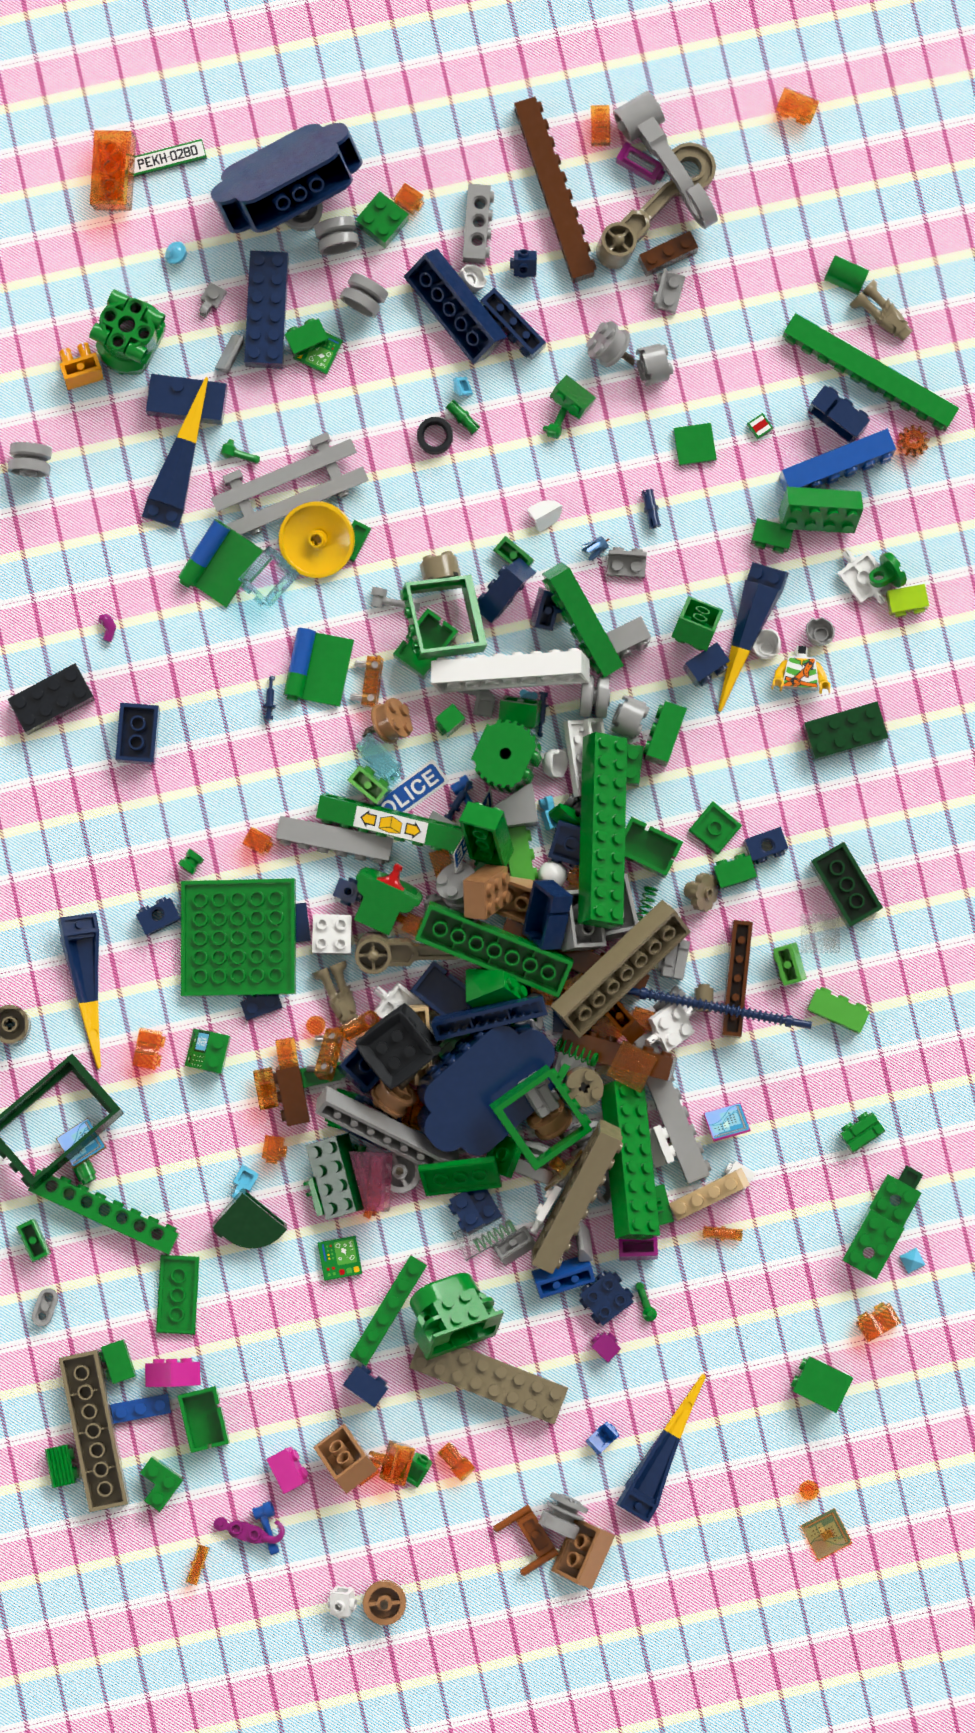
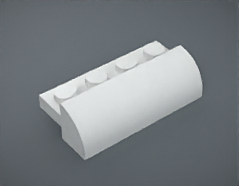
(574, 734)

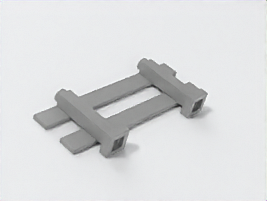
(326, 458)

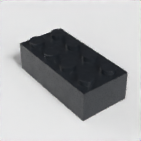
(51, 699)

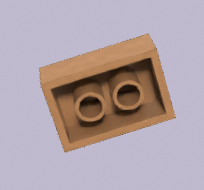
(486, 891)
(345, 1458)

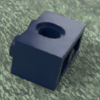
(774, 837)
(151, 926)

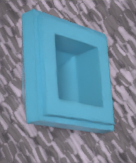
(462, 386)
(912, 1260)

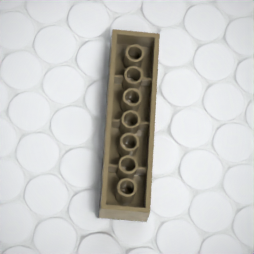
(620, 968)
(576, 1196)
(495, 1381)
(94, 1430)

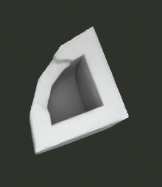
(545, 513)

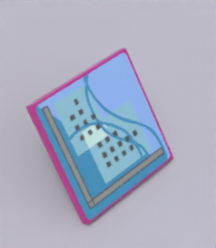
(727, 1122)

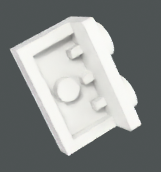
(661, 1151)

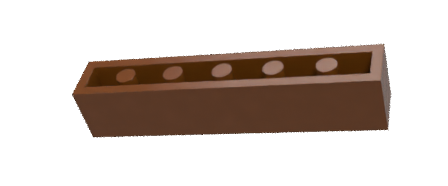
(737, 976)
(609, 1047)

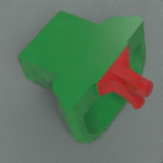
(384, 898)

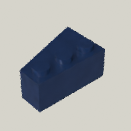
(504, 589)

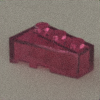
(373, 1178)

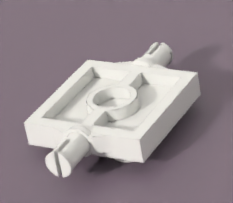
(857, 579)
(394, 999)
(670, 1026)
(543, 1210)

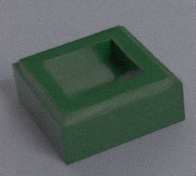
(910, 1177)

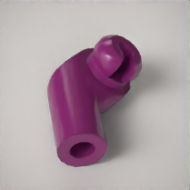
(108, 623)

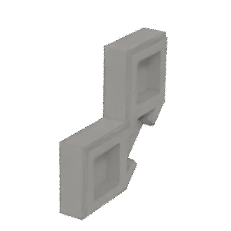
(484, 702)

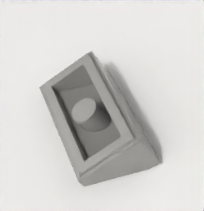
(230, 353)
(583, 1242)
(514, 1246)

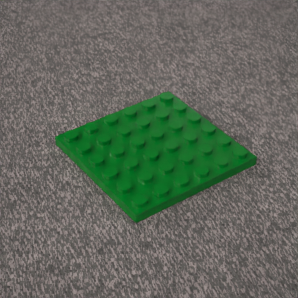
(238, 937)

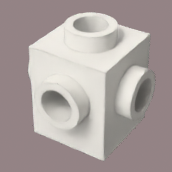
(342, 1601)

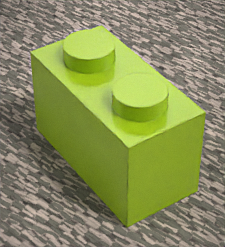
(907, 600)

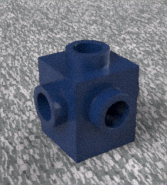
(524, 263)
(342, 889)

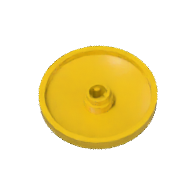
(316, 539)

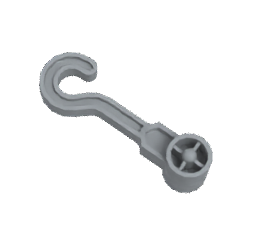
(642, 120)

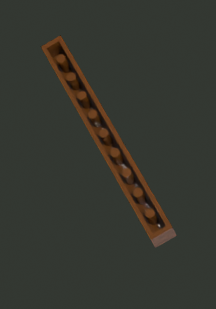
(554, 190)

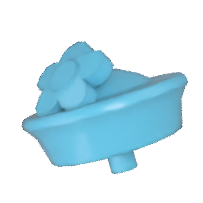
(175, 253)

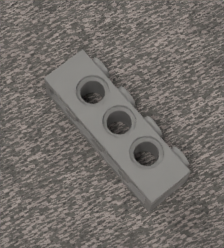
(475, 194)

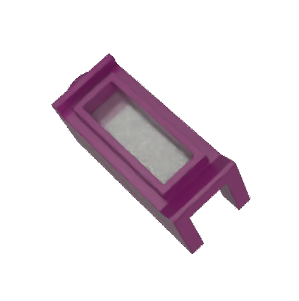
(640, 163)

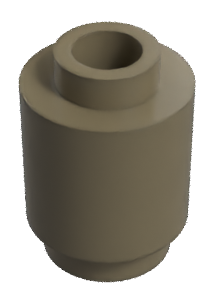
(704, 992)

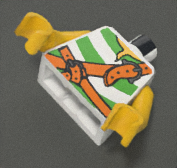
(801, 673)

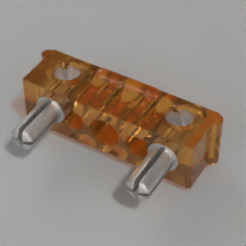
(371, 681)
(328, 1054)

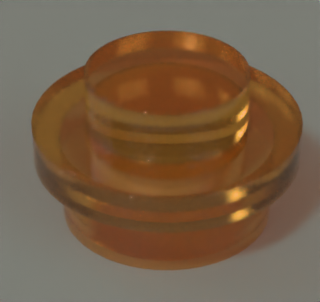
(315, 1025)
(808, 1490)

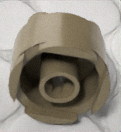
(440, 566)
(22, 1025)
(589, 1077)

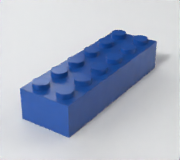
(840, 462)

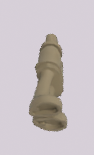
(888, 318)
(343, 1001)

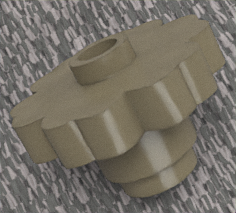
(702, 892)

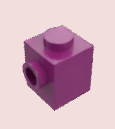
(605, 1345)

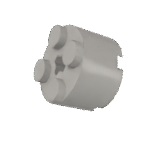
(654, 364)
(629, 716)

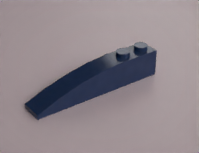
(487, 1017)

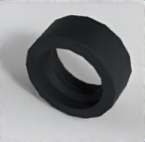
(435, 421)

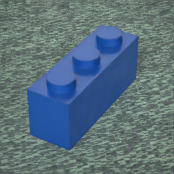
(568, 1276)

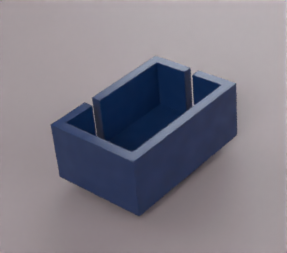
(839, 414)
(547, 914)
(440, 992)

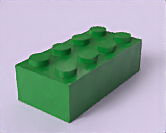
(820, 510)
(486, 834)

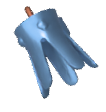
(599, 544)

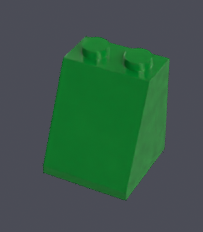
(491, 987)
(821, 1383)

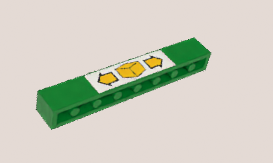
(389, 822)

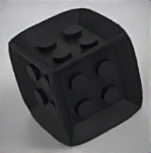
(398, 1046)

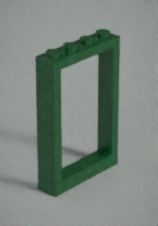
(70, 1064)

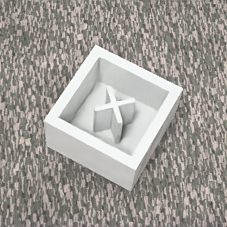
(332, 934)

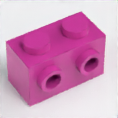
(288, 1469)

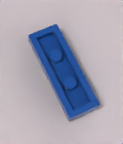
(140, 1408)

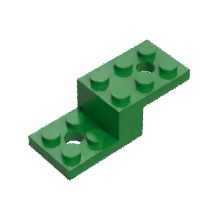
(881, 1226)

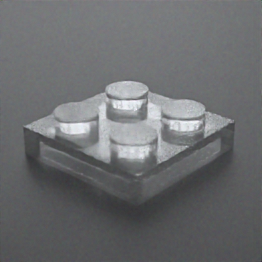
(820, 933)

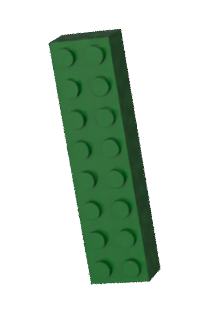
(493, 948)
(632, 1172)

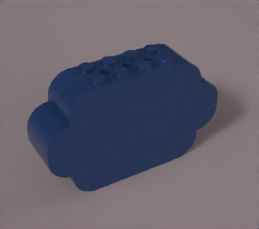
(286, 178)
(472, 1077)

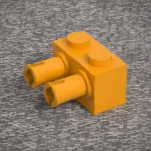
(80, 370)

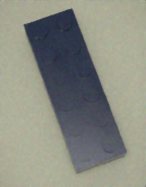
(455, 306)
(266, 309)

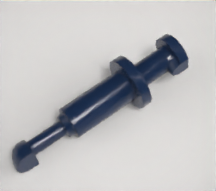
(269, 700)
(543, 712)
(457, 802)

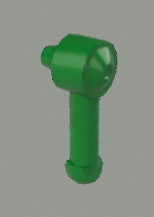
(554, 429)
(229, 451)
(649, 1313)

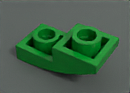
(564, 813)

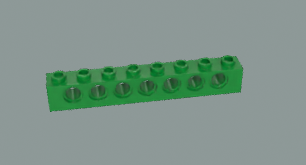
(169, 1232)

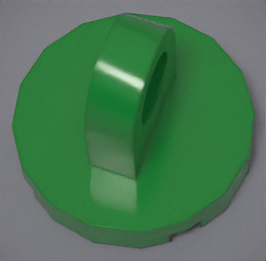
(889, 570)

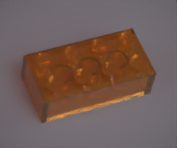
(113, 170)

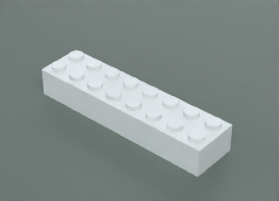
(510, 671)

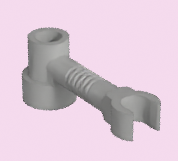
(379, 598)

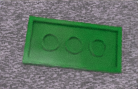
(460, 1176)
(177, 1294)

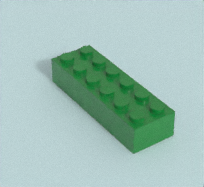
(582, 619)

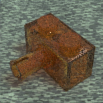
(395, 1462)

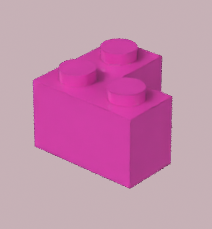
(172, 1373)

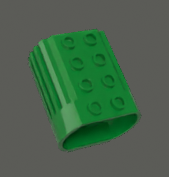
(512, 773)

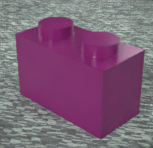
(638, 1249)

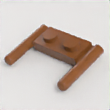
(534, 1534)

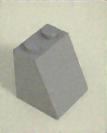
(520, 808)

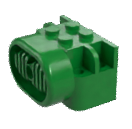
(452, 1315)

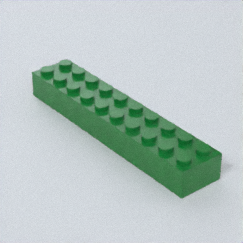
(602, 830)

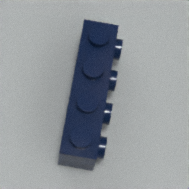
(513, 324)

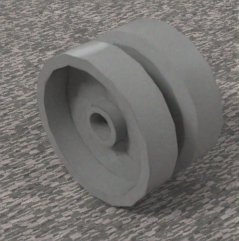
(336, 235)
(364, 295)
(29, 459)
(595, 696)

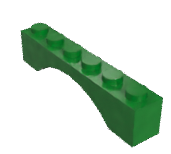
(388, 1310)

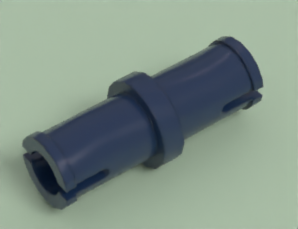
(651, 508)

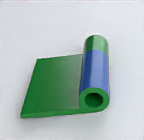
(219, 563)
(318, 667)

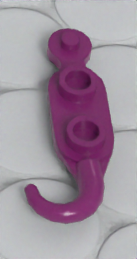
(248, 1532)

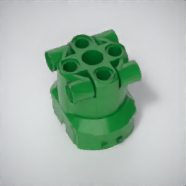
(135, 352)

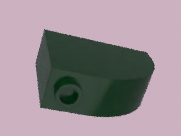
(248, 1222)

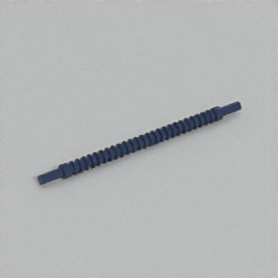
(789, 1021)

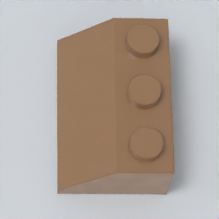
(583, 1557)

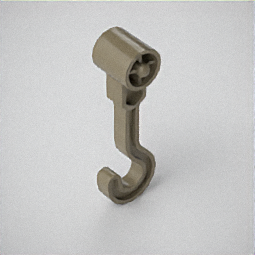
(620, 238)
(377, 952)

